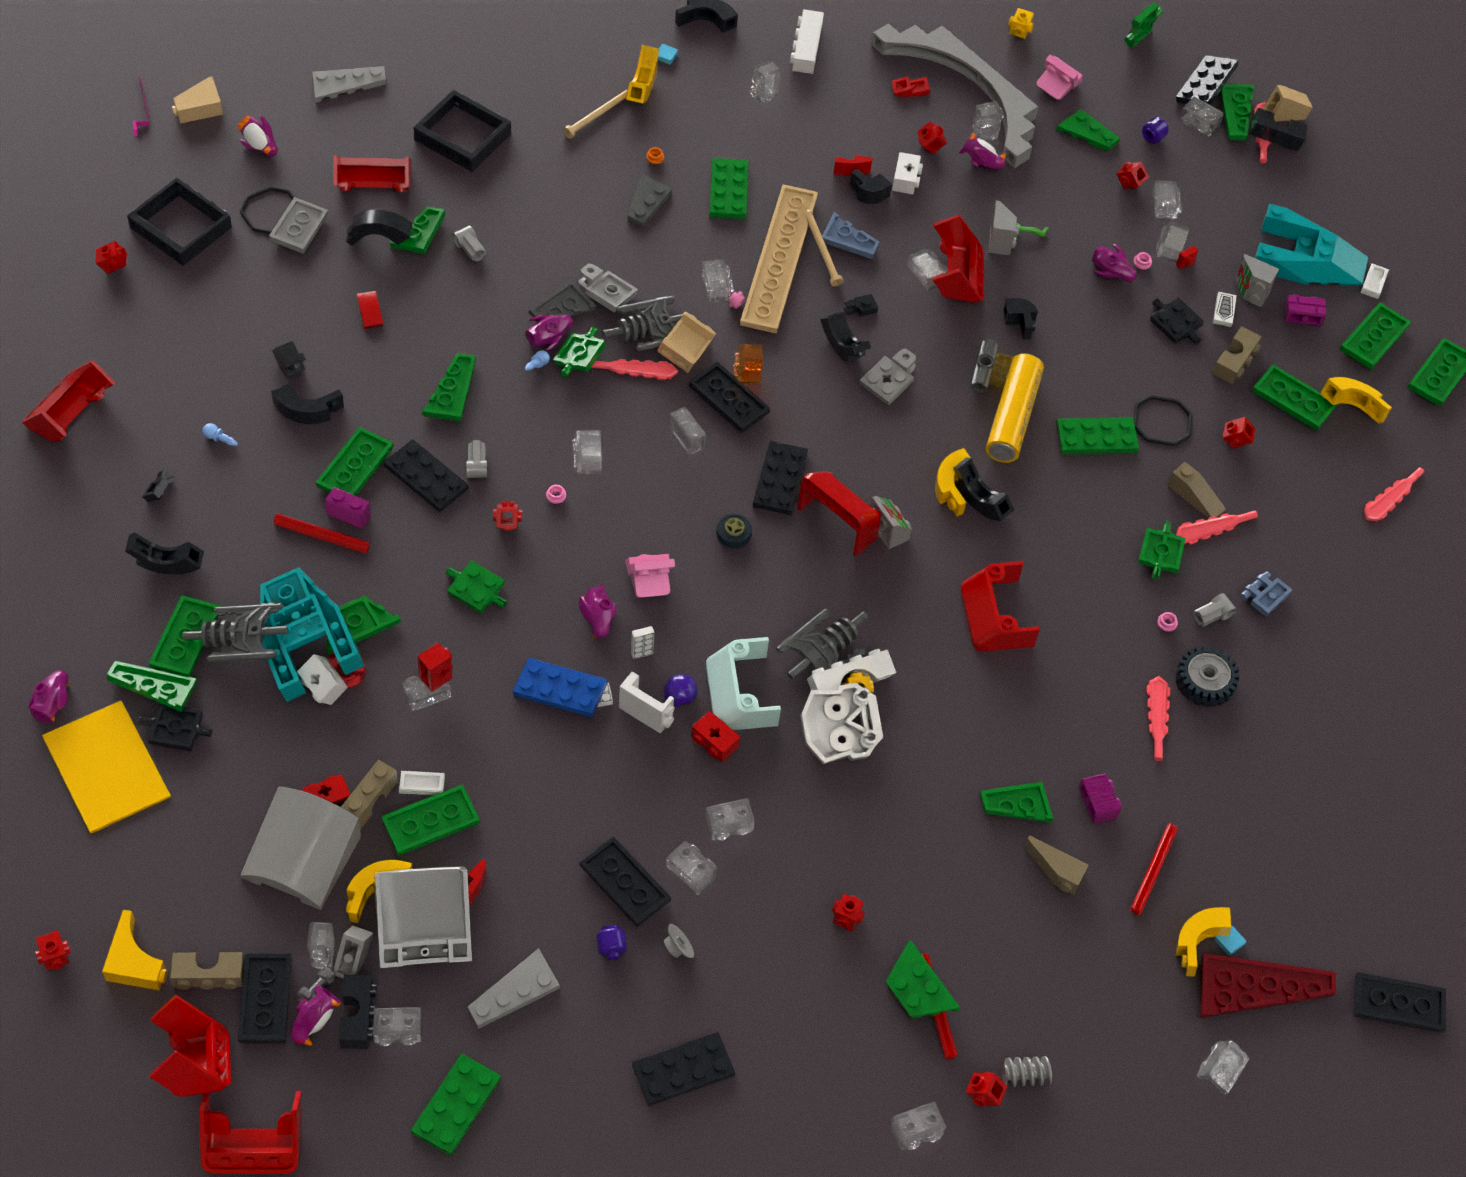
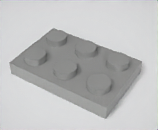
(298, 225)

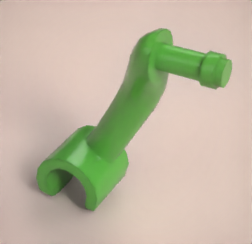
(1033, 230)

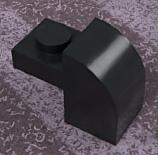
(871, 190)
(1022, 313)
(289, 359)

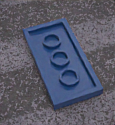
(560, 687)

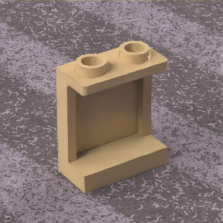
(686, 342)

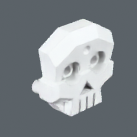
(824, 725)

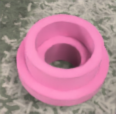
(1142, 260)
(736, 299)
(556, 490)
(1170, 618)

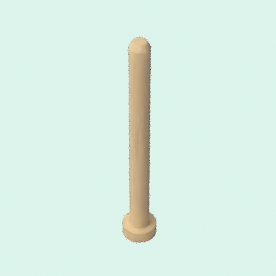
(569, 131)
(836, 279)

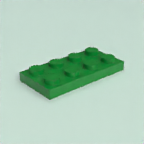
(729, 188)
(1375, 335)
(1440, 372)
(1294, 397)
(1097, 435)
(355, 462)
(173, 652)
(430, 820)
(456, 1104)

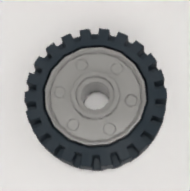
(1213, 689)

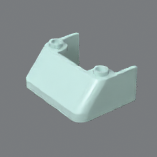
(727, 703)

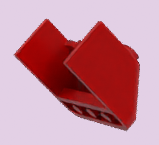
(372, 173)
(965, 261)
(68, 400)
(844, 504)
(985, 625)
(204, 1046)
(249, 1150)

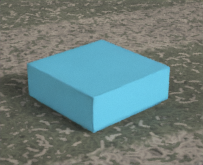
(667, 54)
(1231, 943)

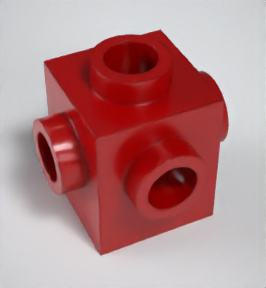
(931, 137)
(1132, 175)
(111, 257)
(1238, 432)
(504, 522)
(848, 912)
(52, 951)
(986, 1089)

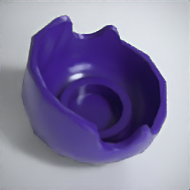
(681, 688)

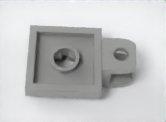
(601, 285)
(899, 372)

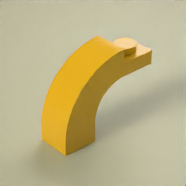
(643, 81)
(1353, 392)
(945, 487)
(363, 887)
(1202, 925)

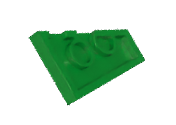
(1087, 128)
(422, 230)
(1018, 801)

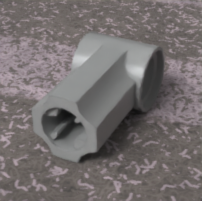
(467, 239)
(476, 462)
(1218, 608)

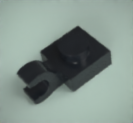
(863, 305)
(157, 488)

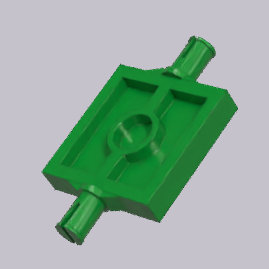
(1143, 24)
(579, 352)
(1161, 550)
(476, 587)

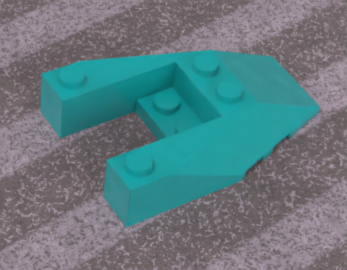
(1317, 252)
(308, 617)

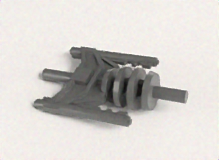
(652, 321)
(244, 633)
(822, 649)

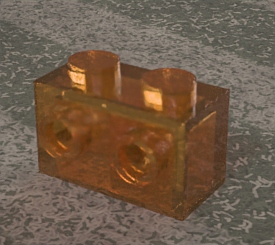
(749, 363)

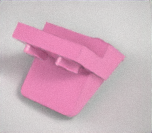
(1058, 78)
(650, 574)

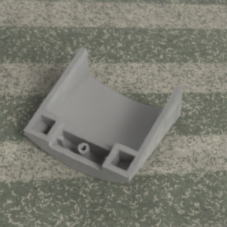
(302, 846)
(423, 916)

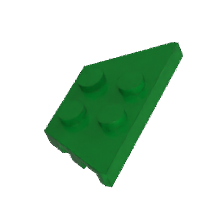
(365, 619)
(918, 986)

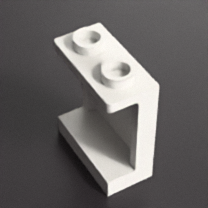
(644, 707)

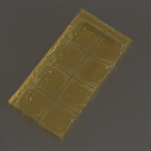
(1000, 370)

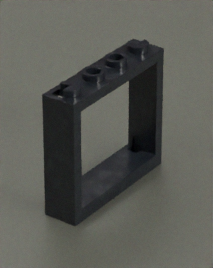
(451, 150)
(139, 216)

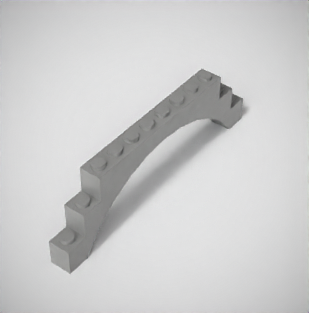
(946, 49)

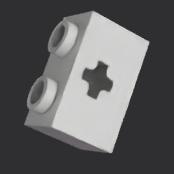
(906, 173)
(322, 679)

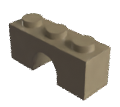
(1232, 365)
(376, 783)
(226, 973)

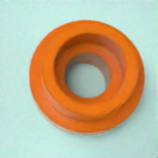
(655, 156)

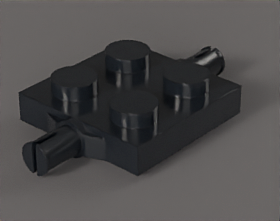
(1177, 320)
(175, 728)

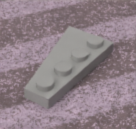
(346, 80)
(518, 988)

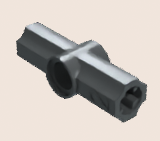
(984, 366)

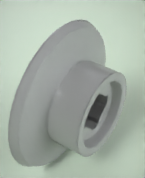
(678, 943)

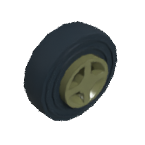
(726, 530)

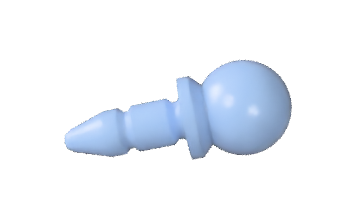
(538, 360)
(211, 431)

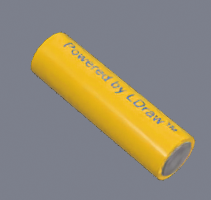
(1014, 408)

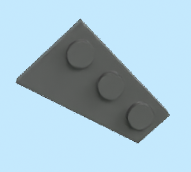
(647, 200)
(565, 301)

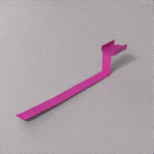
(140, 123)

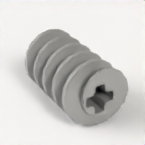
(1027, 1070)

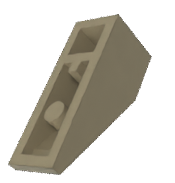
(1195, 490)
(1059, 867)

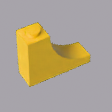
(128, 963)

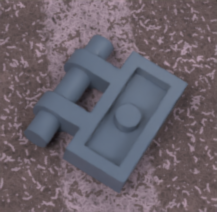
(1270, 597)

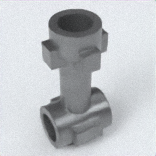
(325, 977)

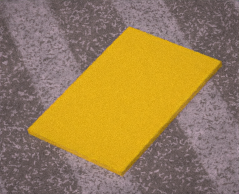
(106, 766)

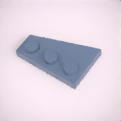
(844, 236)

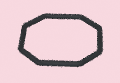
(256, 194)
(1169, 400)

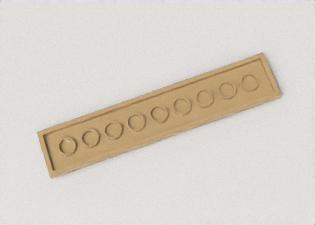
(778, 259)

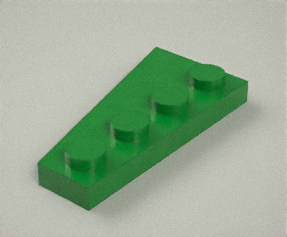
(1236, 106)
(452, 390)
(154, 684)

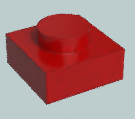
(1187, 257)

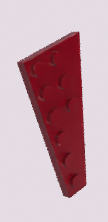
(1246, 984)

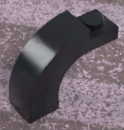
(711, 10)
(380, 223)
(841, 337)
(306, 410)
(979, 495)
(162, 559)

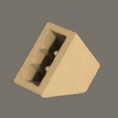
(198, 102)
(1288, 104)

